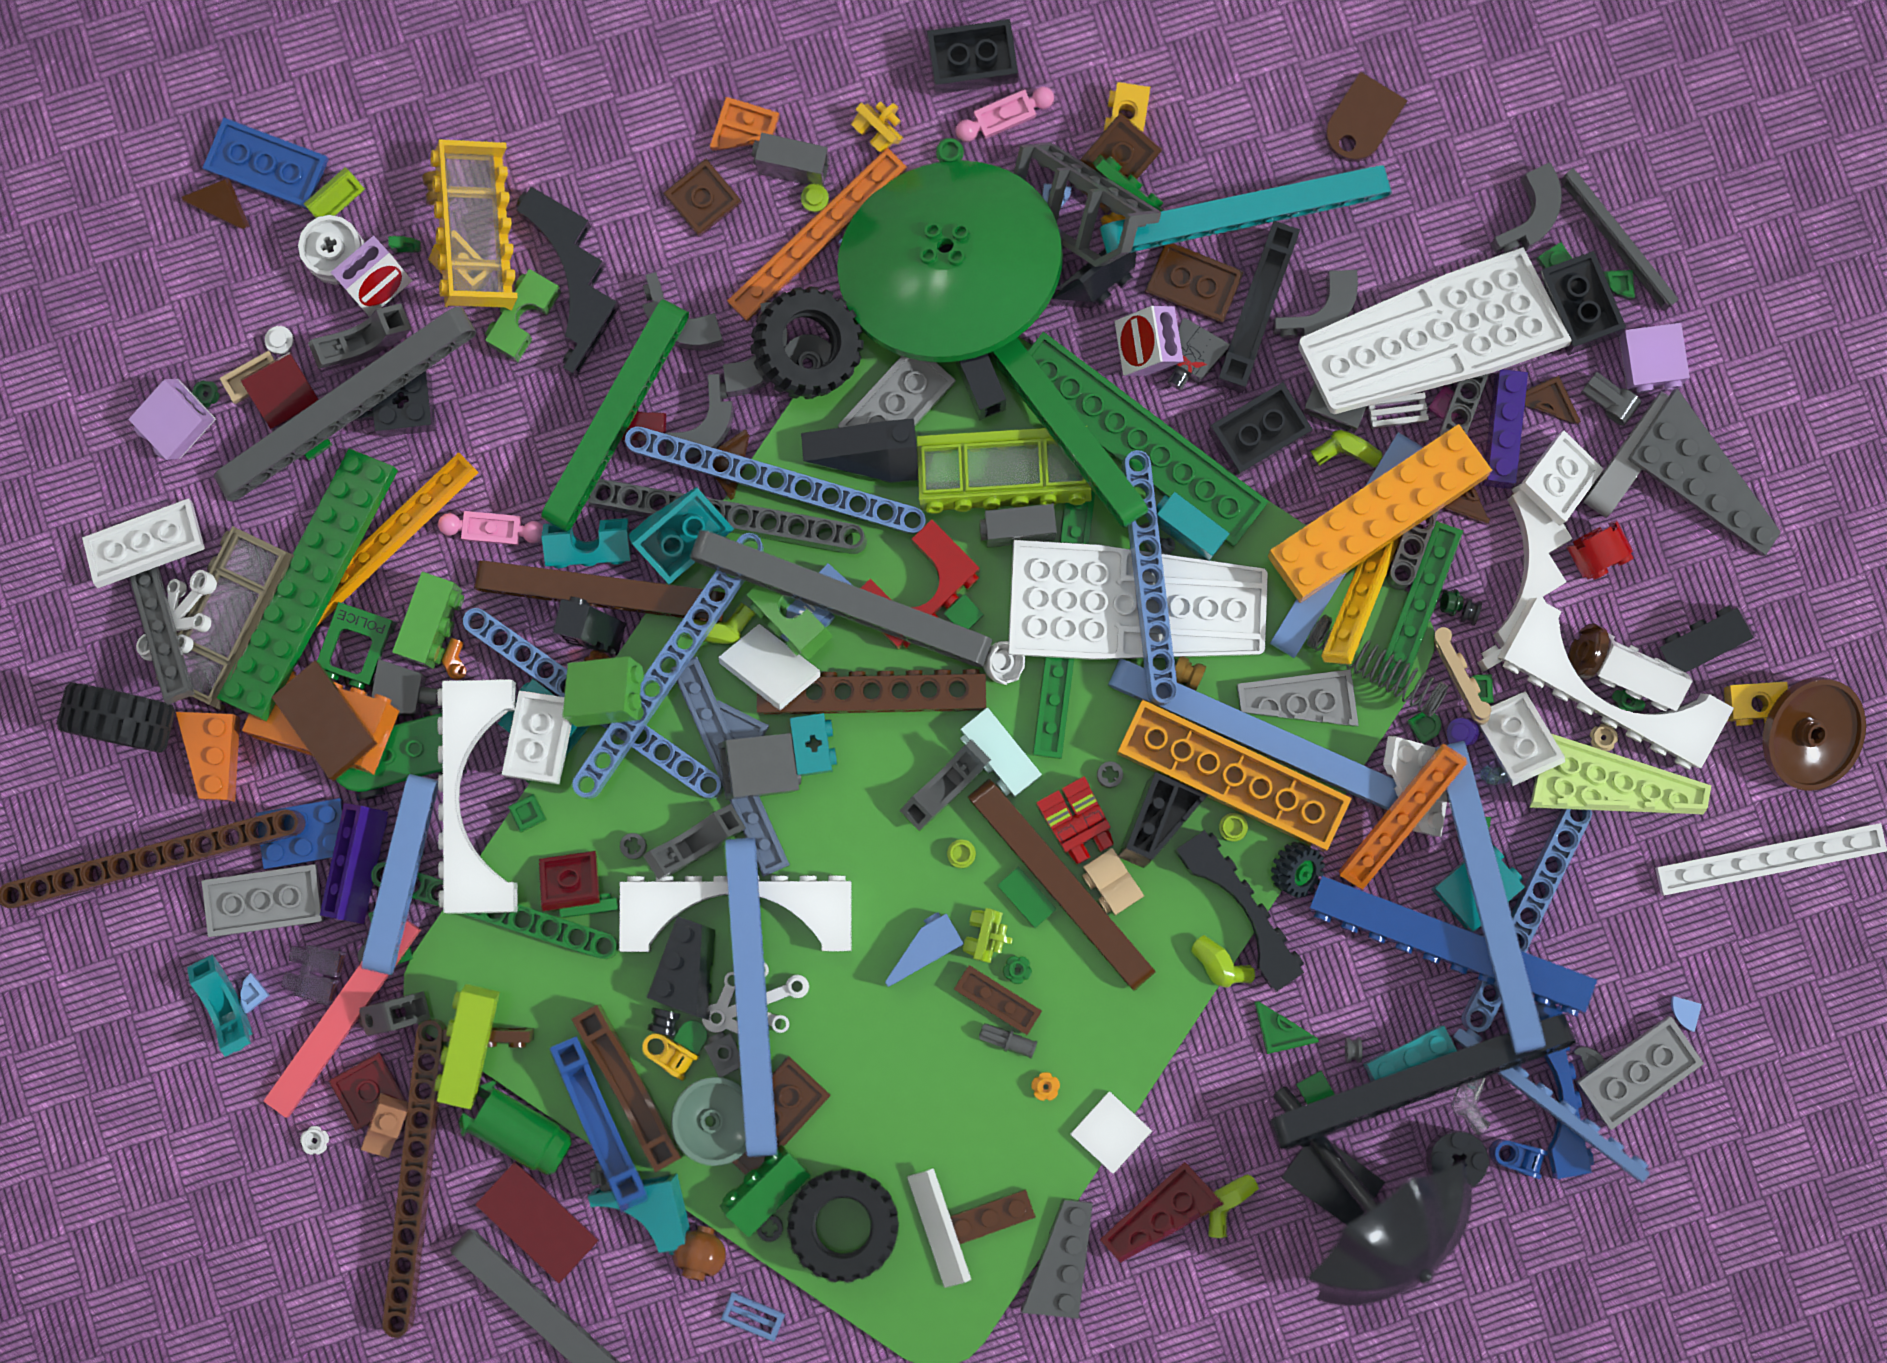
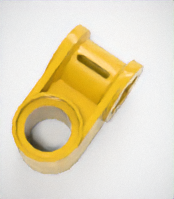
(670, 1056)

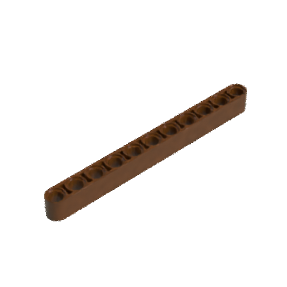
(138, 862)
(407, 1189)

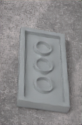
(902, 393)
(262, 900)
(1639, 1072)

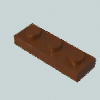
(998, 1000)
(514, 1036)
(992, 1216)

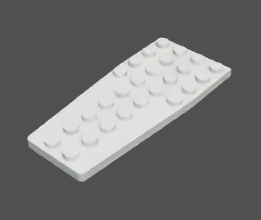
(1436, 334)
(1084, 604)

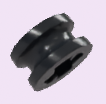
(1471, 611)
(776, 1234)

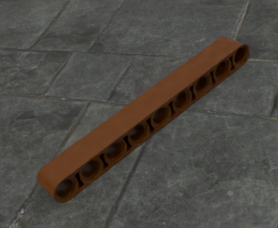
(596, 589)
(1061, 884)

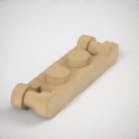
(1456, 667)

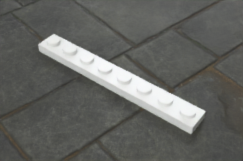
(1771, 859)

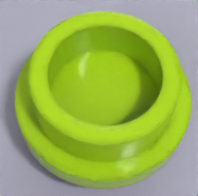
(814, 198)
(1233, 827)
(961, 853)

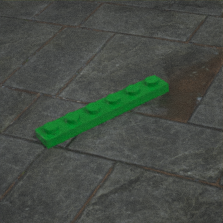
(1421, 600)

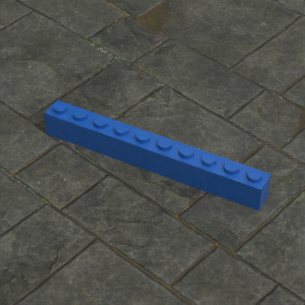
(1444, 942)

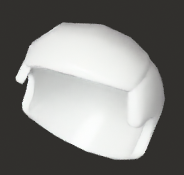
(1001, 666)

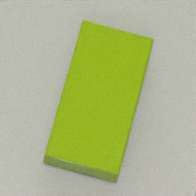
(334, 194)

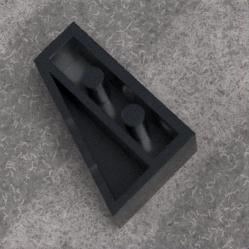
(1707, 639)
(1158, 817)
(685, 969)

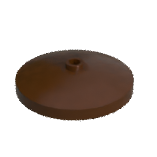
(1814, 733)

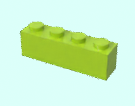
(467, 1046)

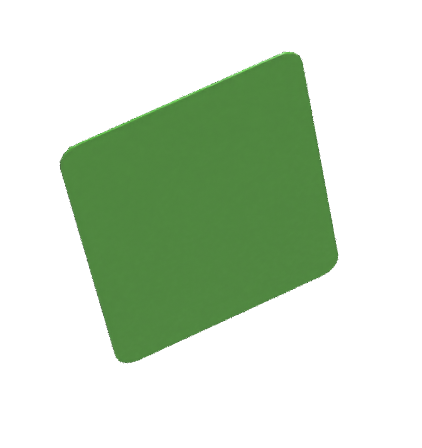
(905, 1058)

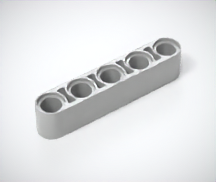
(1620, 471)

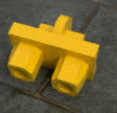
(868, 116)

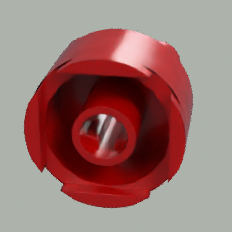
(1600, 550)

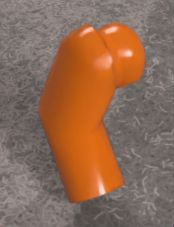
(451, 660)

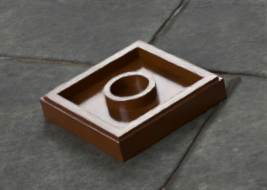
(702, 197)

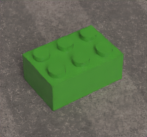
(428, 620)

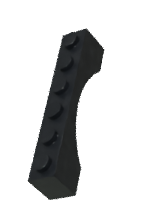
(1258, 307)
(1274, 959)

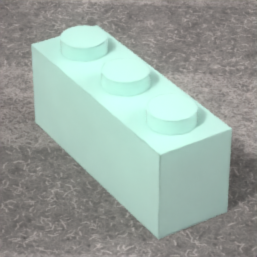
(1007, 758)

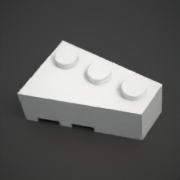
(1644, 676)

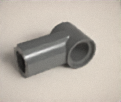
(1617, 403)

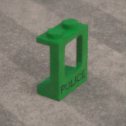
(362, 622)

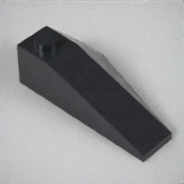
(873, 450)

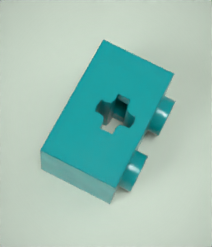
(803, 730)

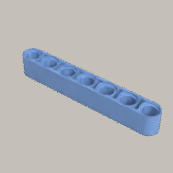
(400, 874)

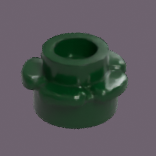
(211, 388)
(1451, 602)

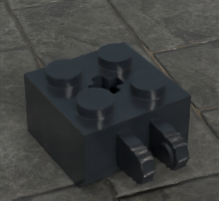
(416, 415)

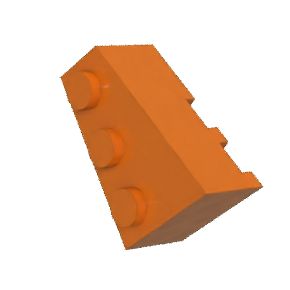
(212, 752)

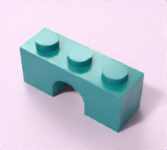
(566, 549)
(1421, 1049)

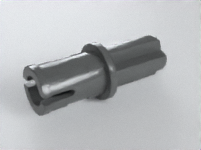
(1008, 1040)

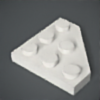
(1404, 762)

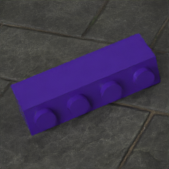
(1505, 428)
(352, 863)

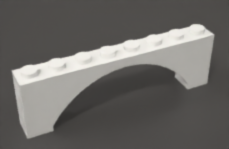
(1539, 652)
(467, 714)
(652, 905)

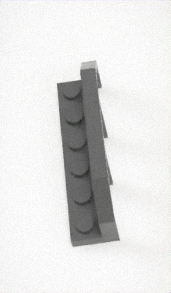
(1099, 190)

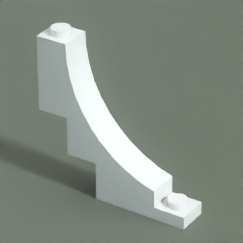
(1540, 573)

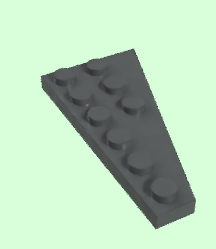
(1693, 466)

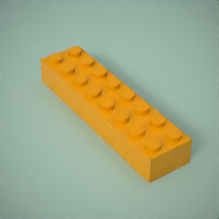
(1379, 513)
(1234, 776)

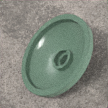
(725, 1137)

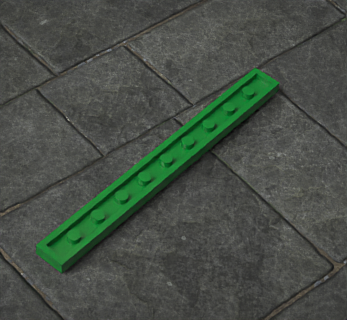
(1059, 671)

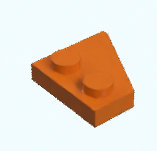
(742, 124)

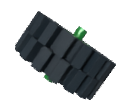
(1297, 869)

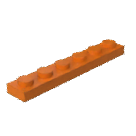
(1403, 816)

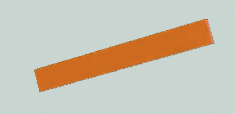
(814, 236)

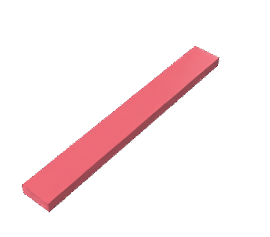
(330, 1033)

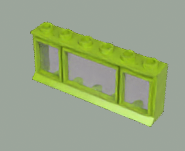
(996, 471)

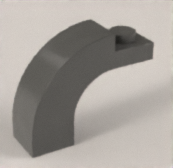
(1545, 199)
(1341, 296)
(698, 333)
(370, 337)
(743, 377)
(715, 425)
(945, 785)
(694, 842)

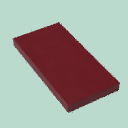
(537, 1222)

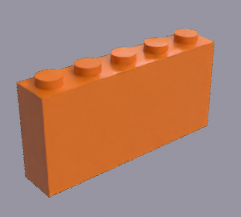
(374, 712)

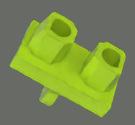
(990, 937)

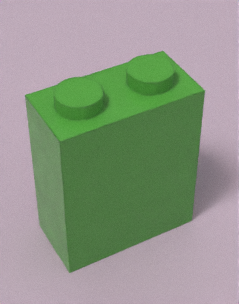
(603, 691)

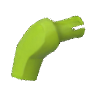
(1351, 445)
(729, 631)
(1219, 964)
(1231, 1196)

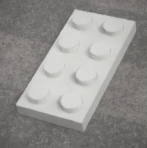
(143, 543)

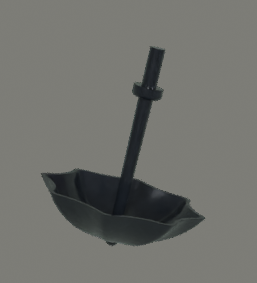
(1394, 1241)

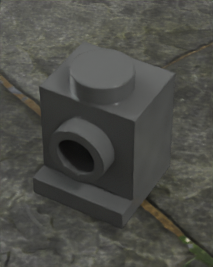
(727, 1065)

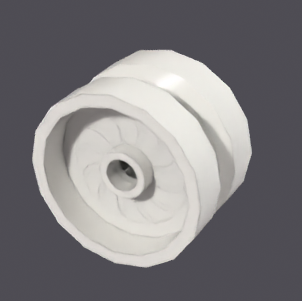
(320, 238)

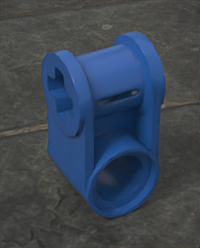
(1523, 1158)

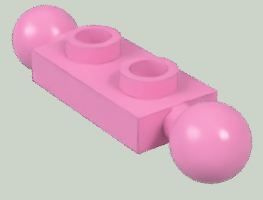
(1004, 114)
(490, 528)

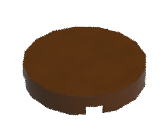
(1589, 651)

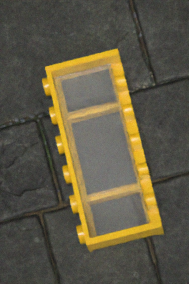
(473, 224)

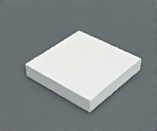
(1111, 1132)

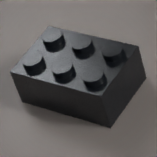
(972, 56)
(1260, 430)

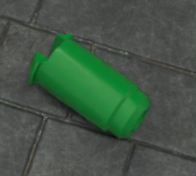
(517, 1131)

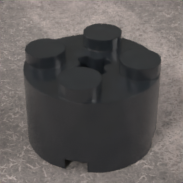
(1452, 1142)

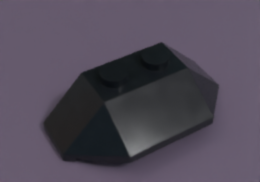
(1093, 284)

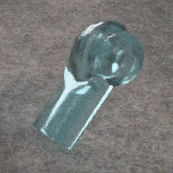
(1494, 776)

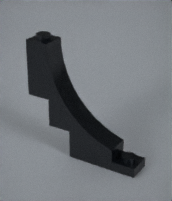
(589, 309)

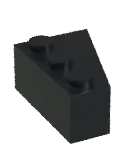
(588, 627)

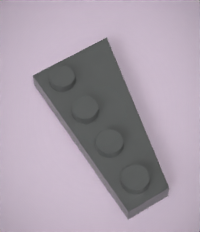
(1060, 1274)

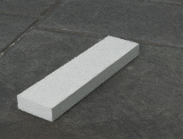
(939, 1228)

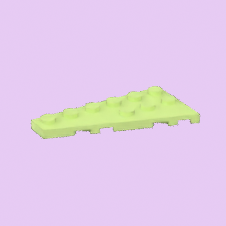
(1614, 783)

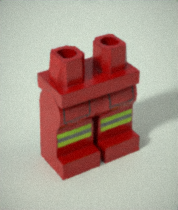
(1076, 829)

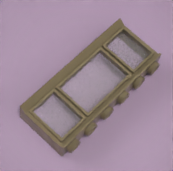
(246, 583)

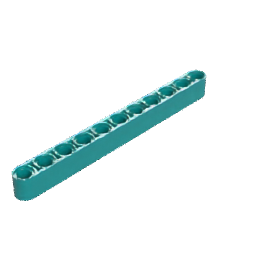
(1255, 209)

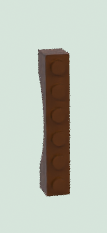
(628, 1087)

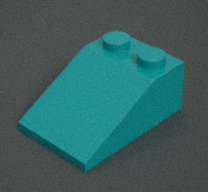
(671, 532)

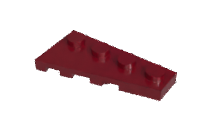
(1165, 1210)

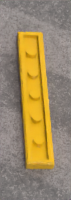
(1358, 606)

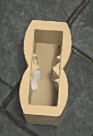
(1113, 882)

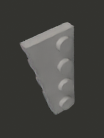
(1311, 697)

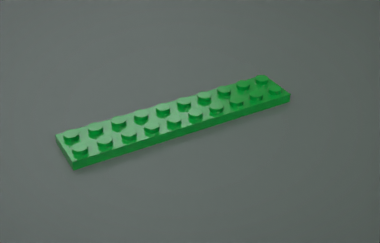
(1127, 426)
(308, 583)

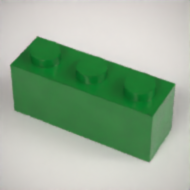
(764, 1190)

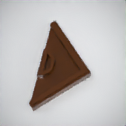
(219, 201)
(1552, 400)
(737, 446)
(1468, 506)

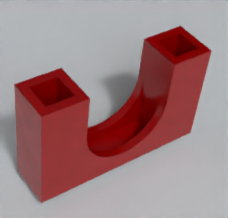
(953, 567)

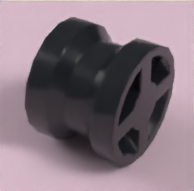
(663, 1021)

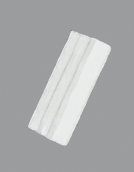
(1422, 407)

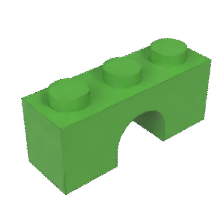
(533, 293)
(804, 632)

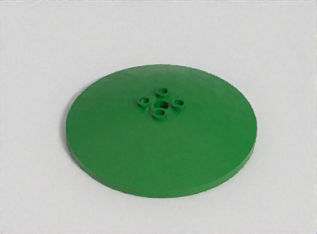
(958, 300)

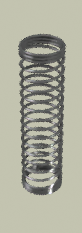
(1434, 700)

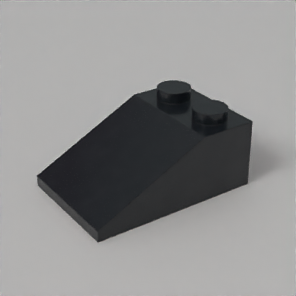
(1583, 301)

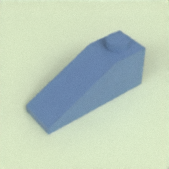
(929, 945)

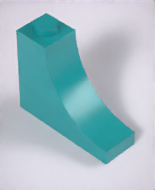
(661, 1214)

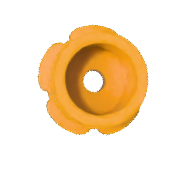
(1052, 1082)

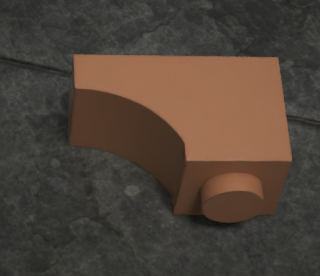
(384, 1125)

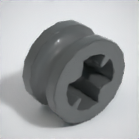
(1115, 768)
(625, 850)
(1353, 1049)

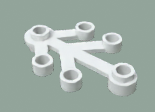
(201, 584)
(730, 1012)

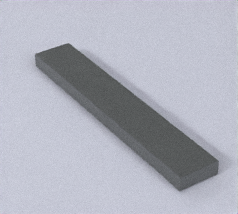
(1619, 240)
(161, 636)

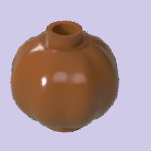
(700, 1255)

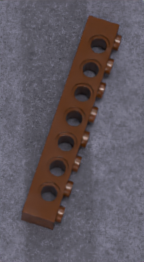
(972, 700)

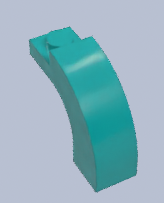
(222, 1004)

